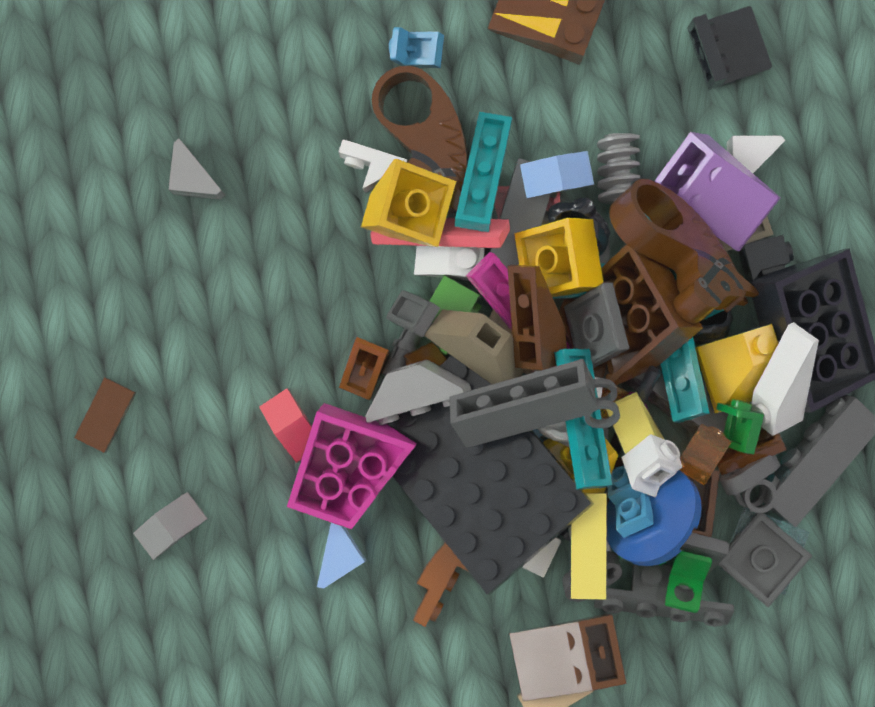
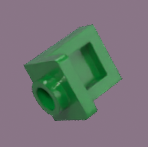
(741, 425)

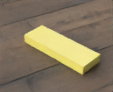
(590, 551)

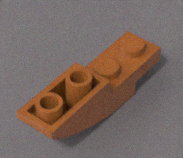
(437, 577)

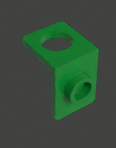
(690, 571)

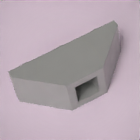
(414, 390)

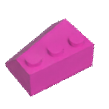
(345, 465)

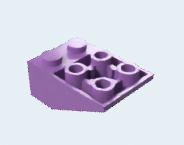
(718, 189)

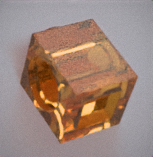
(704, 453)

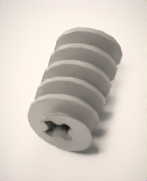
(617, 166)

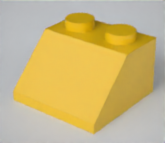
(564, 253)

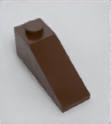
(535, 319)

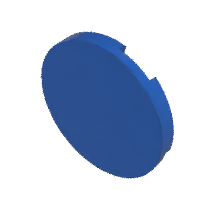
(675, 516)

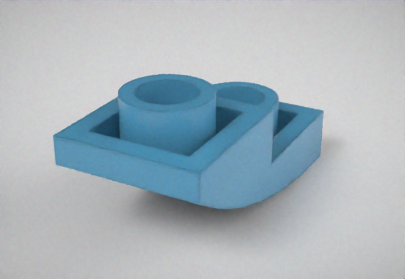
(631, 506)

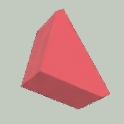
(288, 423)

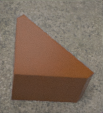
(364, 368)

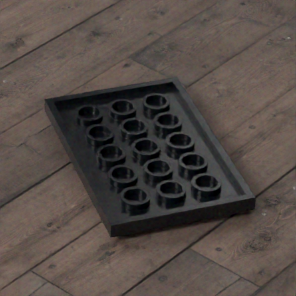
(486, 500)

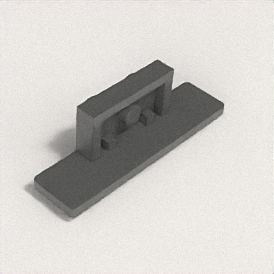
(649, 594)

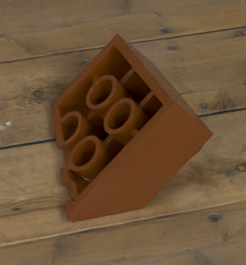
(647, 311)

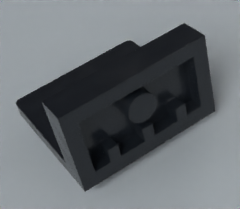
(729, 47)

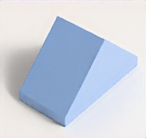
(556, 174)
(339, 556)

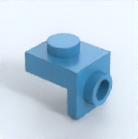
(416, 48)

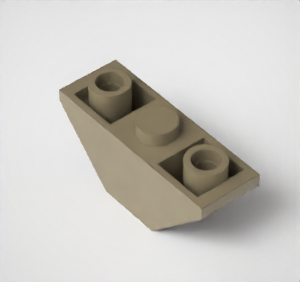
(476, 344)

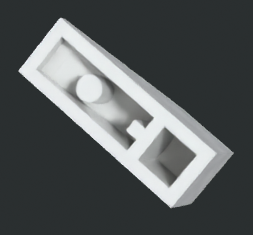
(786, 381)

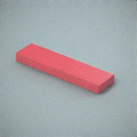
(458, 237)

